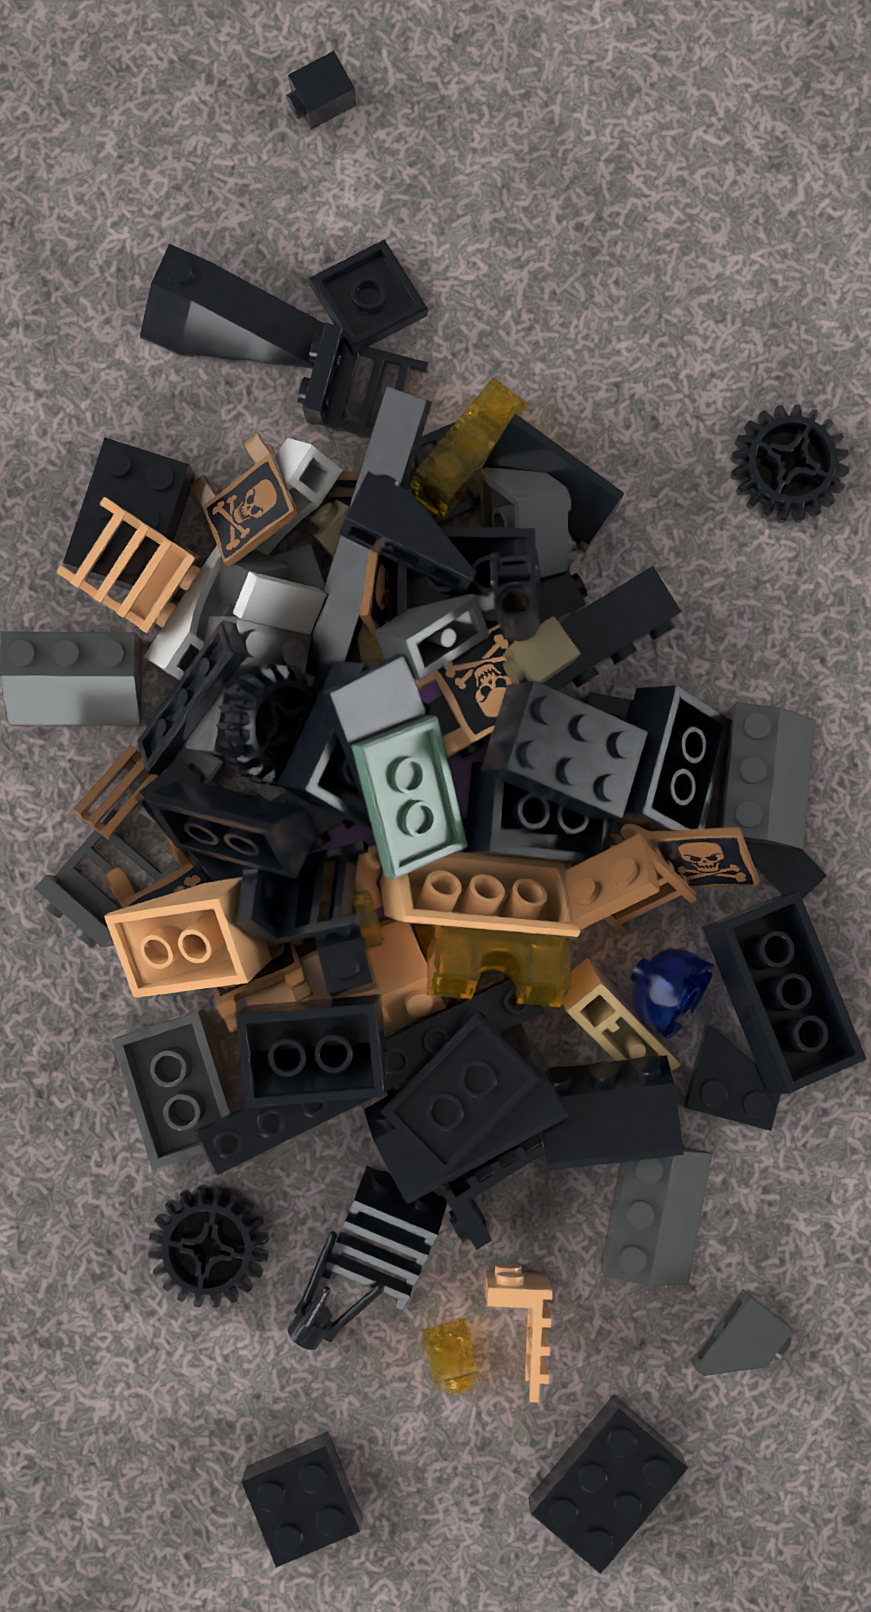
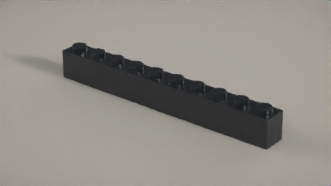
(598, 631)

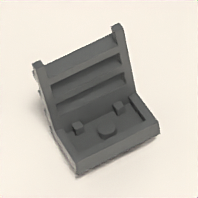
(80, 899)

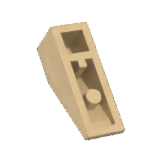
(610, 1017)

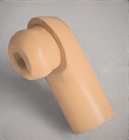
(367, 874)

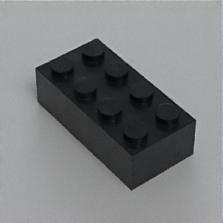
(784, 993)

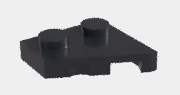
(729, 1084)

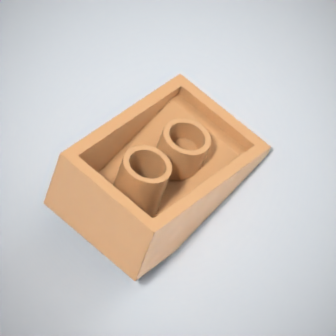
(186, 941)

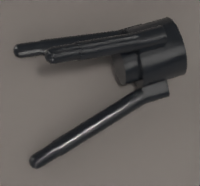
(313, 1317)

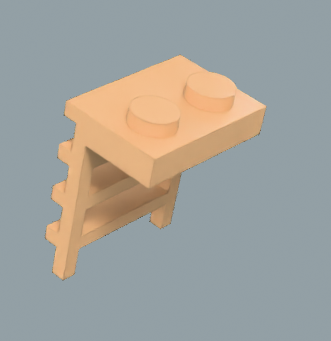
(152, 593)
(513, 1288)

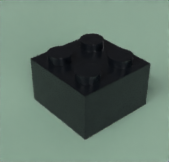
(302, 1499)

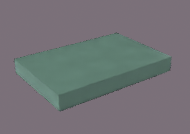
(410, 796)

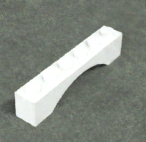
(309, 479)

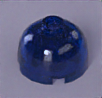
(669, 988)

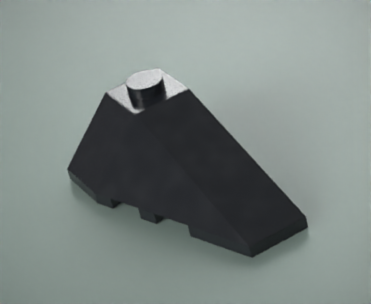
(216, 314)

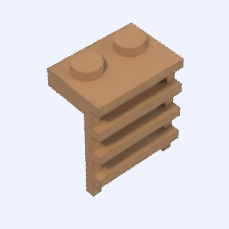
(623, 885)

